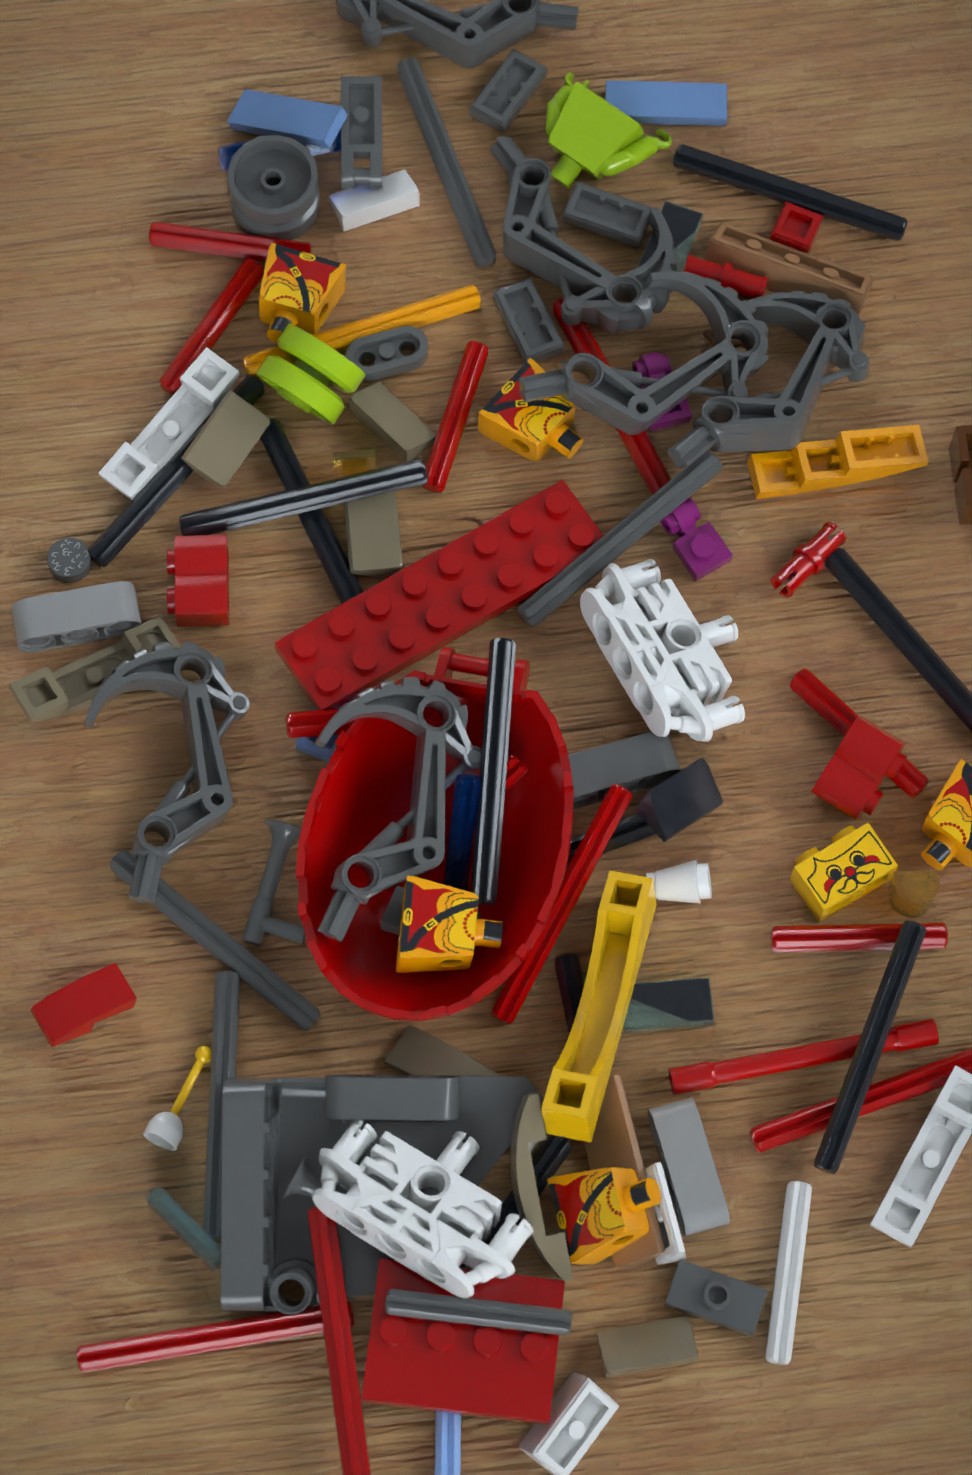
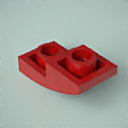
(80, 1004)

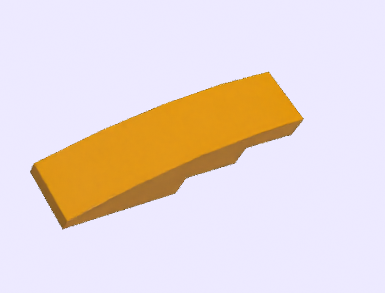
(838, 462)

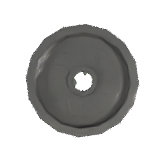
(274, 187)

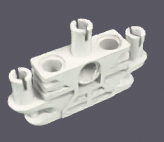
(662, 651)
(417, 1229)

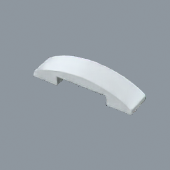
(197, 398)
(928, 1161)

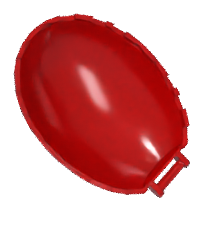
(371, 786)

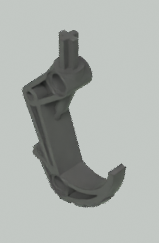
(461, 37)
(533, 244)
(616, 393)
(781, 418)
(177, 816)
(425, 841)

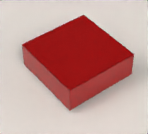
(796, 227)

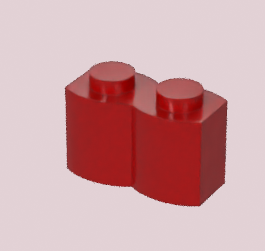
(200, 580)
(859, 768)

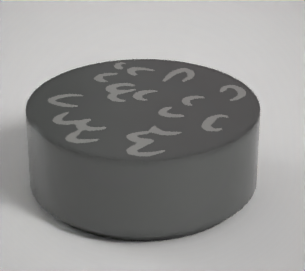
(69, 560)

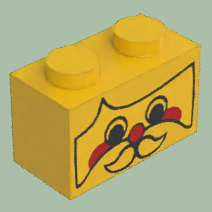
(842, 871)

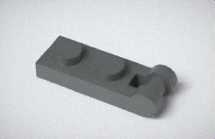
(361, 130)

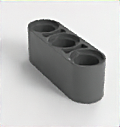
(631, 763)

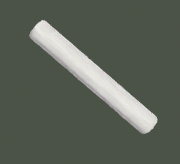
(788, 1273)

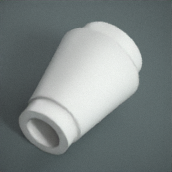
(683, 882)

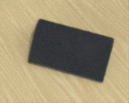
(680, 800)

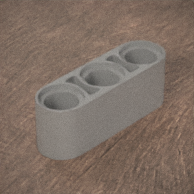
(75, 616)
(688, 1166)

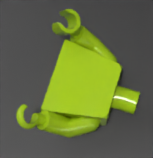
(594, 135)

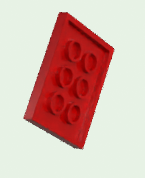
(462, 1364)

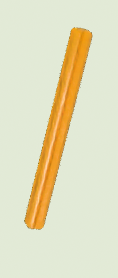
(414, 314)

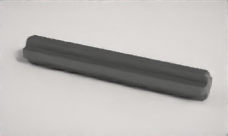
(478, 1312)

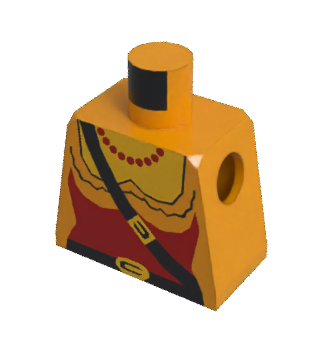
(298, 290)
(529, 426)
(951, 821)
(441, 928)
(602, 1211)

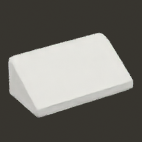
(366, 204)
(666, 1219)
(576, 1420)

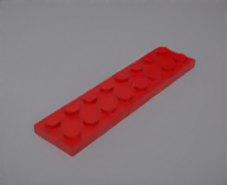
(438, 598)

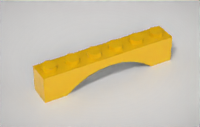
(588, 1056)

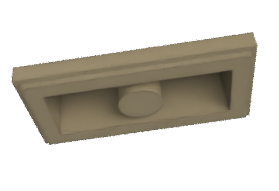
(391, 421)
(225, 440)
(373, 536)
(647, 1346)

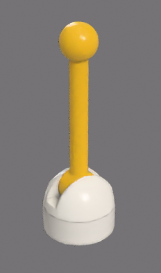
(166, 1127)

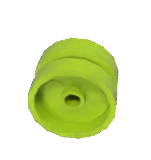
(307, 379)

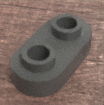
(385, 351)

